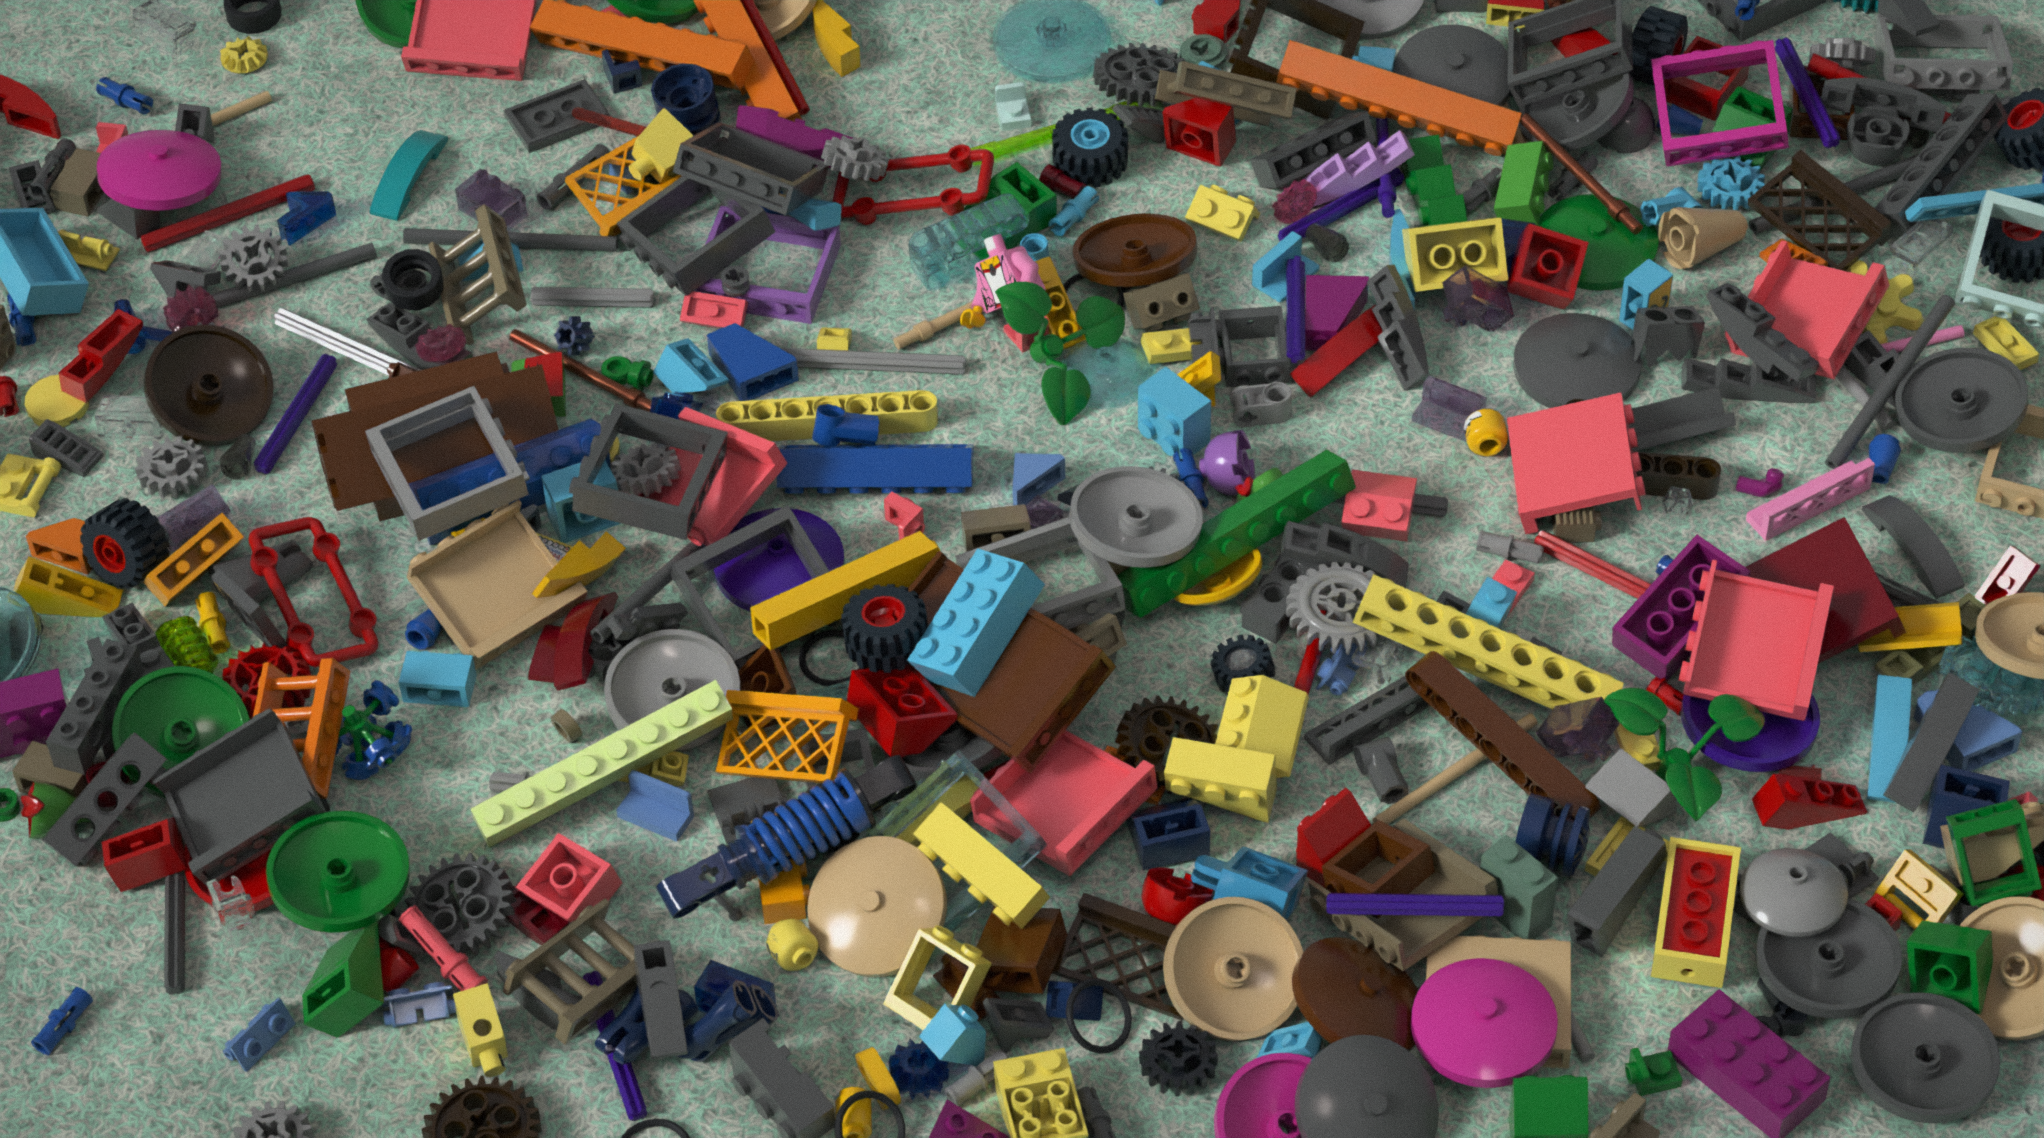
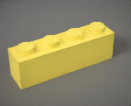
(981, 866)

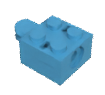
(1253, 877)

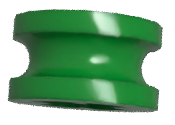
(13, 808)

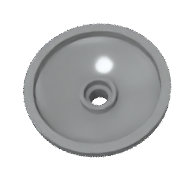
(1792, 904)

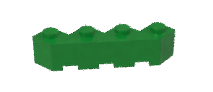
(1432, 183)

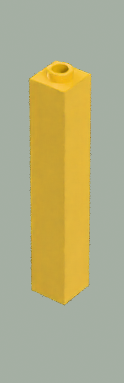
(823, 598)

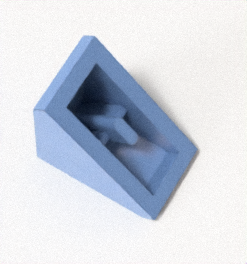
(1035, 475)

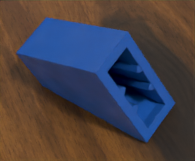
(750, 362)

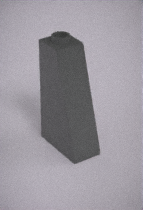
(1615, 890)

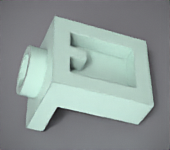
(1012, 106)

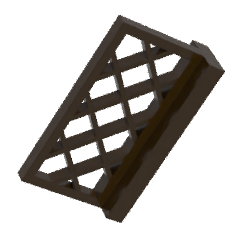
(1841, 202)
(1118, 922)

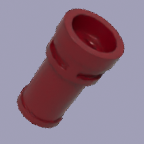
(1057, 180)

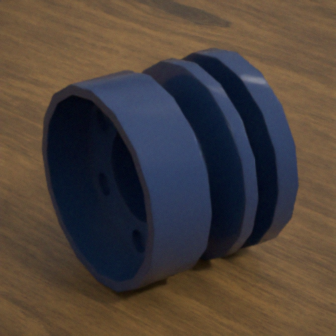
(687, 95)
(1554, 835)

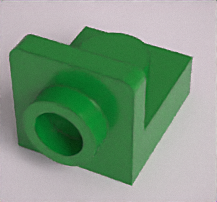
(1652, 1072)

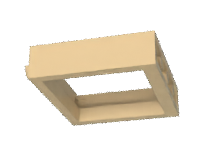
(2008, 494)

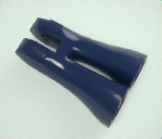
(729, 1016)
(628, 1031)

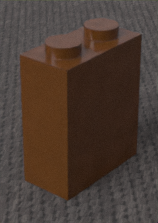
(1025, 956)

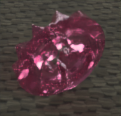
(1301, 195)
(431, 345)

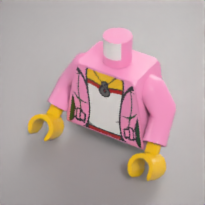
(998, 270)

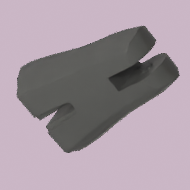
(290, 566)

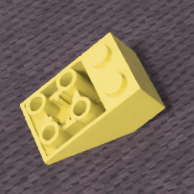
(1039, 1096)

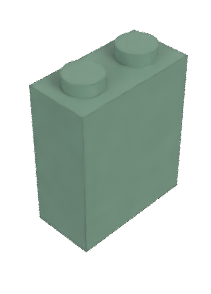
(1525, 887)

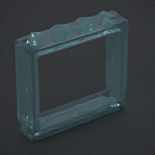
(929, 790)

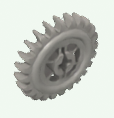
(1340, 605)

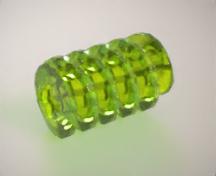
(186, 644)

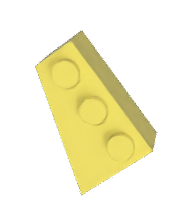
(1223, 776)

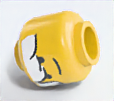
(1486, 432)

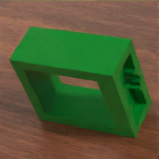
(1985, 820)

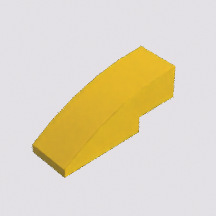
(835, 39)
(580, 565)

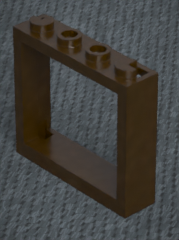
(1308, 12)

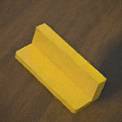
(1925, 627)

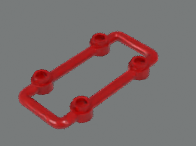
(950, 200)
(326, 549)

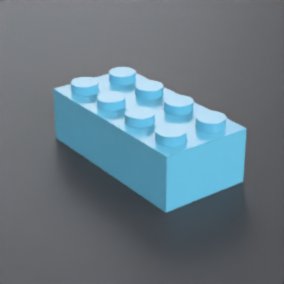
(38, 265)
(976, 622)

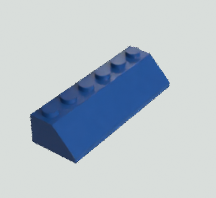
(539, 456)
(877, 466)

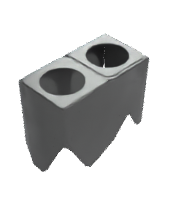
(1667, 329)

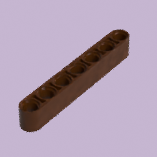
(1497, 734)

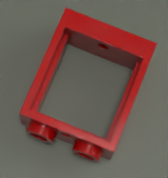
(1697, 96)

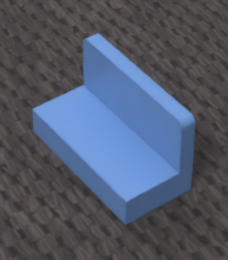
(656, 806)

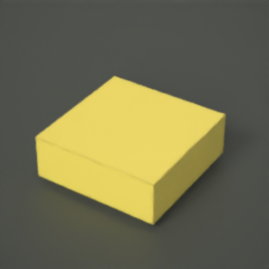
(834, 338)

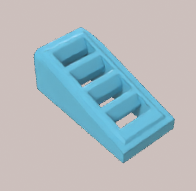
(818, 214)

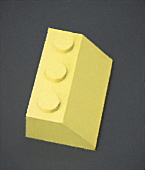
(1443, 249)
(1264, 718)

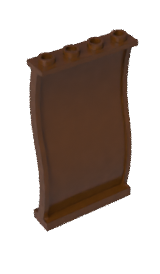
(1033, 687)

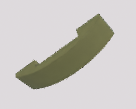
(1921, 662)

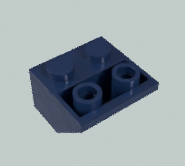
(1958, 792)
(1169, 833)

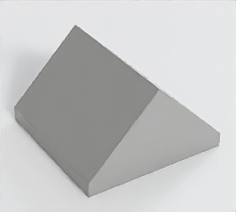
(1632, 790)

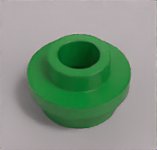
(640, 375)

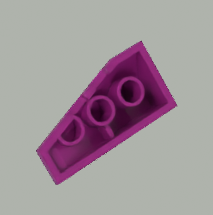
(794, 135)

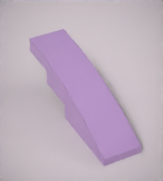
(1363, 166)

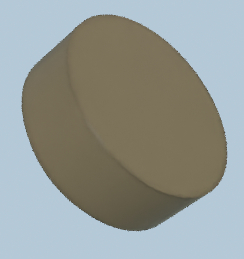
(566, 725)

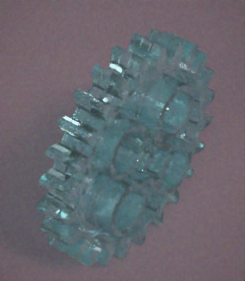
(2008, 690)

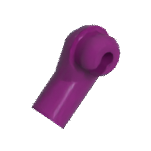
(1762, 487)

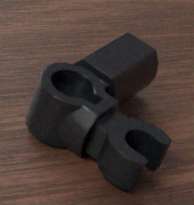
(1784, 1019)

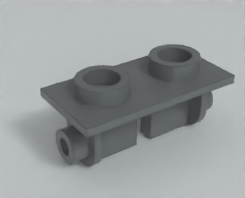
(1205, 330)

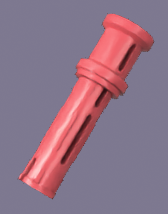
(452, 964)

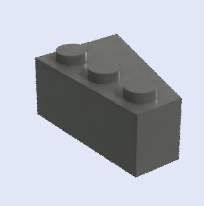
(777, 1087)

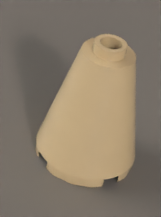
(1698, 233)

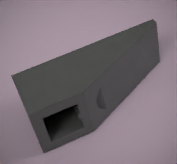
(660, 999)

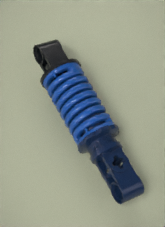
(771, 842)

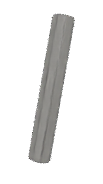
(592, 297)

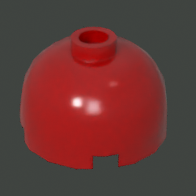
(1170, 896)

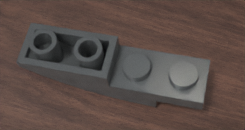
(401, 332)
(1753, 333)
(1341, 546)
(130, 627)

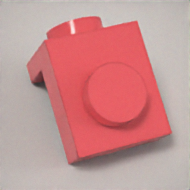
(904, 514)

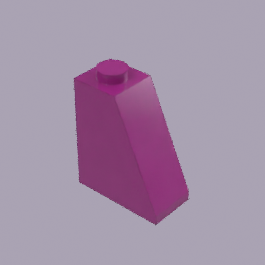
(1331, 306)

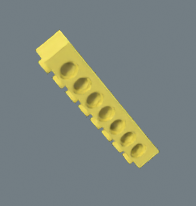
(1470, 650)

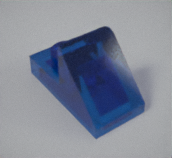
(305, 214)

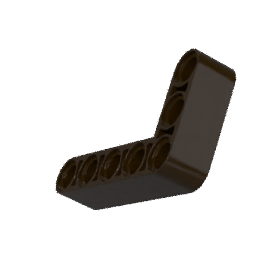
(1680, 471)

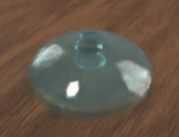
(1111, 371)

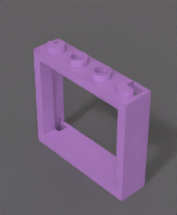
(778, 302)

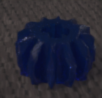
(917, 1069)

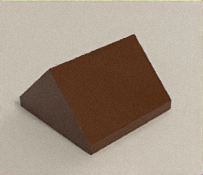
(766, 674)

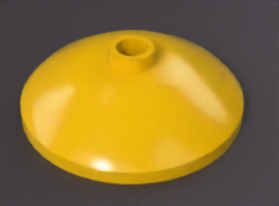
(1225, 583)

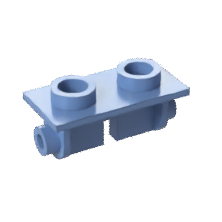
(1335, 672)
(405, 1003)
(261, 1034)

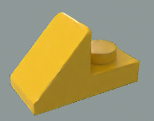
(1204, 375)

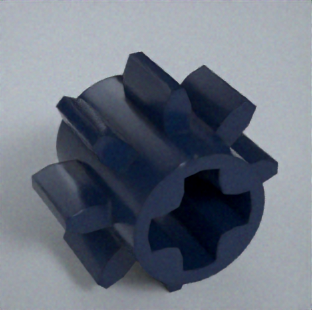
(574, 335)

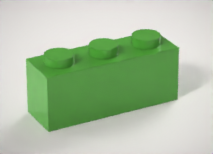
(1524, 182)

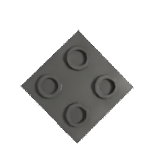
(743, 801)
(1853, 867)

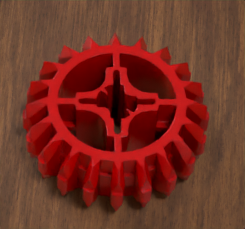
(248, 670)

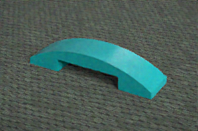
(403, 171)

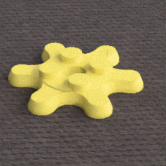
(1890, 309)

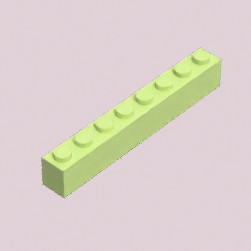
(602, 763)

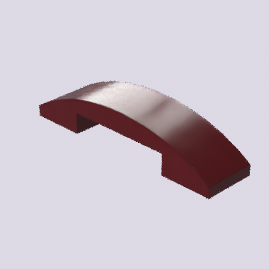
(571, 655)

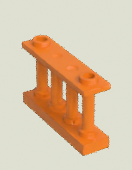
(323, 715)

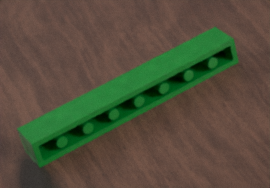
(1240, 530)

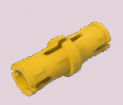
(212, 622)

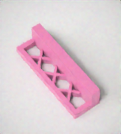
(1811, 498)

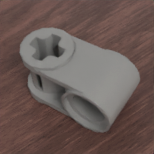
(1264, 404)

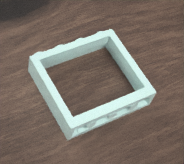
(1999, 303)

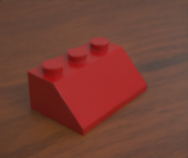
(899, 709)

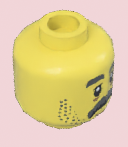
(792, 944)

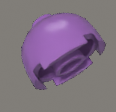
(1227, 462)

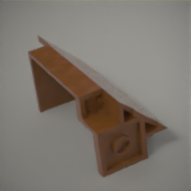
(350, 469)

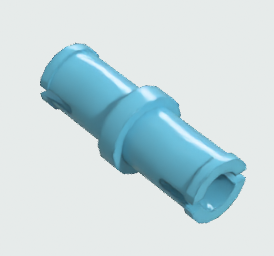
(1073, 211)

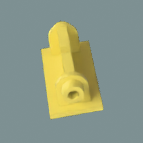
(89, 251)

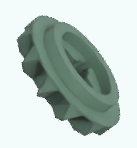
(1197, 44)

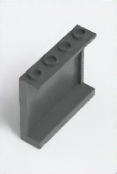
(239, 796)

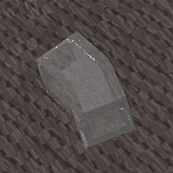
(1676, 506)

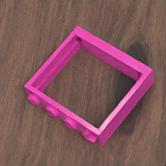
(1727, 142)

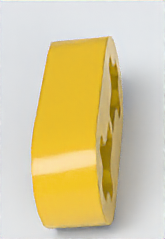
(877, 1075)

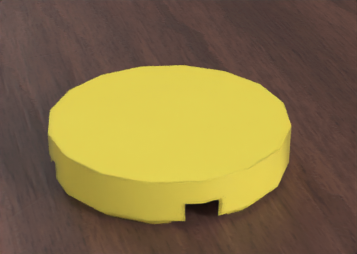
(47, 401)

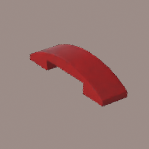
(1338, 353)

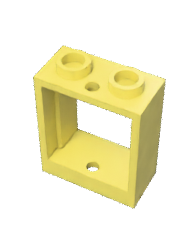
(901, 997)

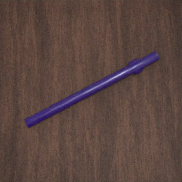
(1386, 190)

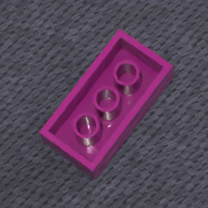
(1660, 620)
(30, 710)
(1748, 1065)

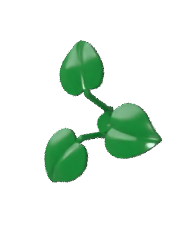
(1101, 322)
(1695, 787)

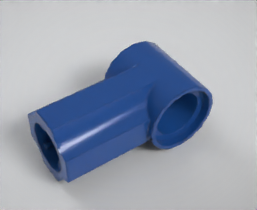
(836, 425)

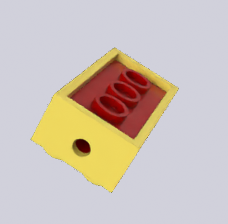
(1696, 912)

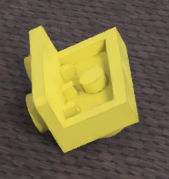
(1221, 212)

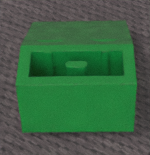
(1031, 194)
(345, 983)

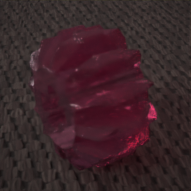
(189, 308)

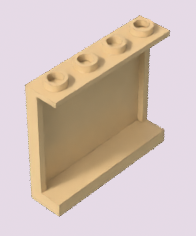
(485, 584)
(1544, 959)

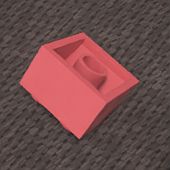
(1380, 505)
(569, 879)

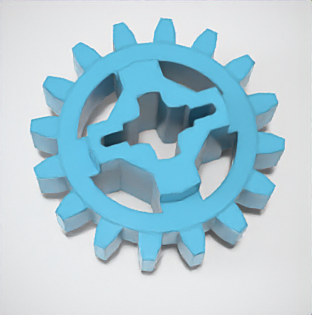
(1729, 182)

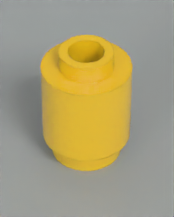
(858, 1117)

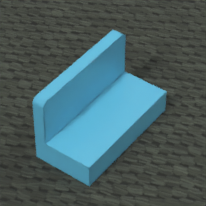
(1270, 270)

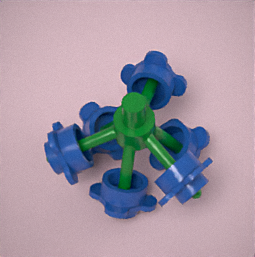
(359, 730)

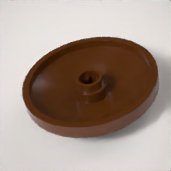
(1135, 250)
(1353, 992)

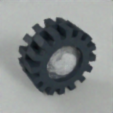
(1240, 660)

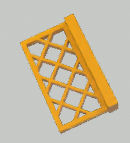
(608, 222)
(791, 708)

